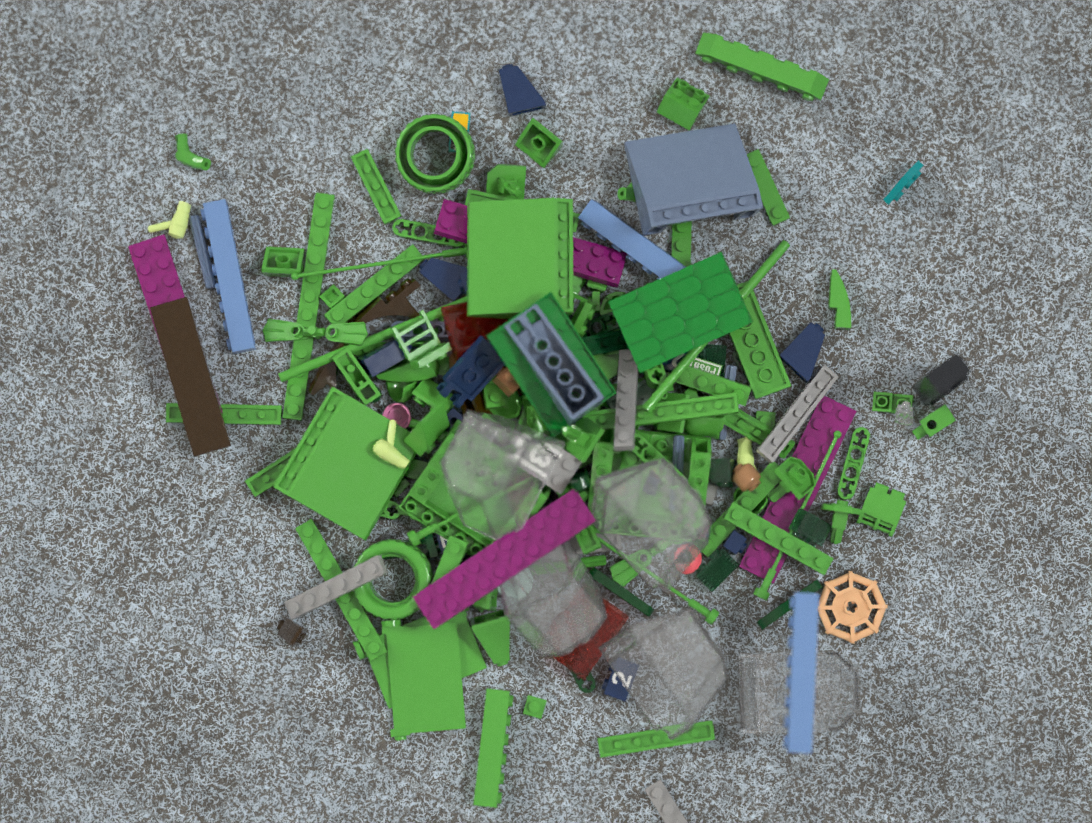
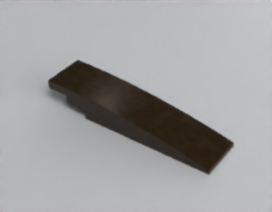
(190, 376)

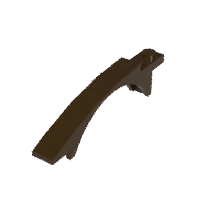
(393, 305)

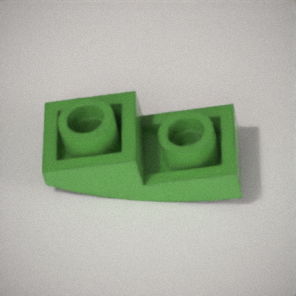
(888, 402)

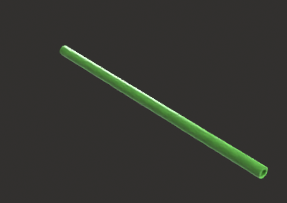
(369, 341)
(692, 354)

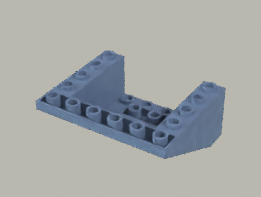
(691, 177)

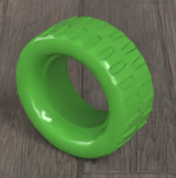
(464, 154)
(423, 578)

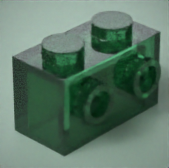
(722, 472)

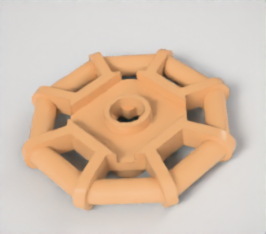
(856, 597)

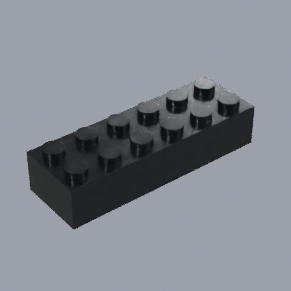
(942, 380)

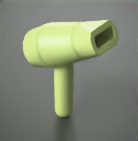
(178, 224)
(387, 451)
(745, 452)

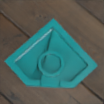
(905, 182)

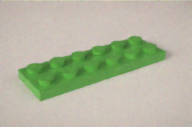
(758, 353)

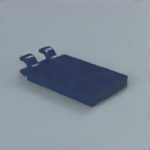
(471, 372)

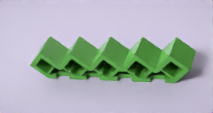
(762, 66)

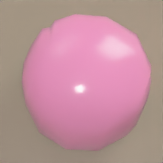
(399, 413)

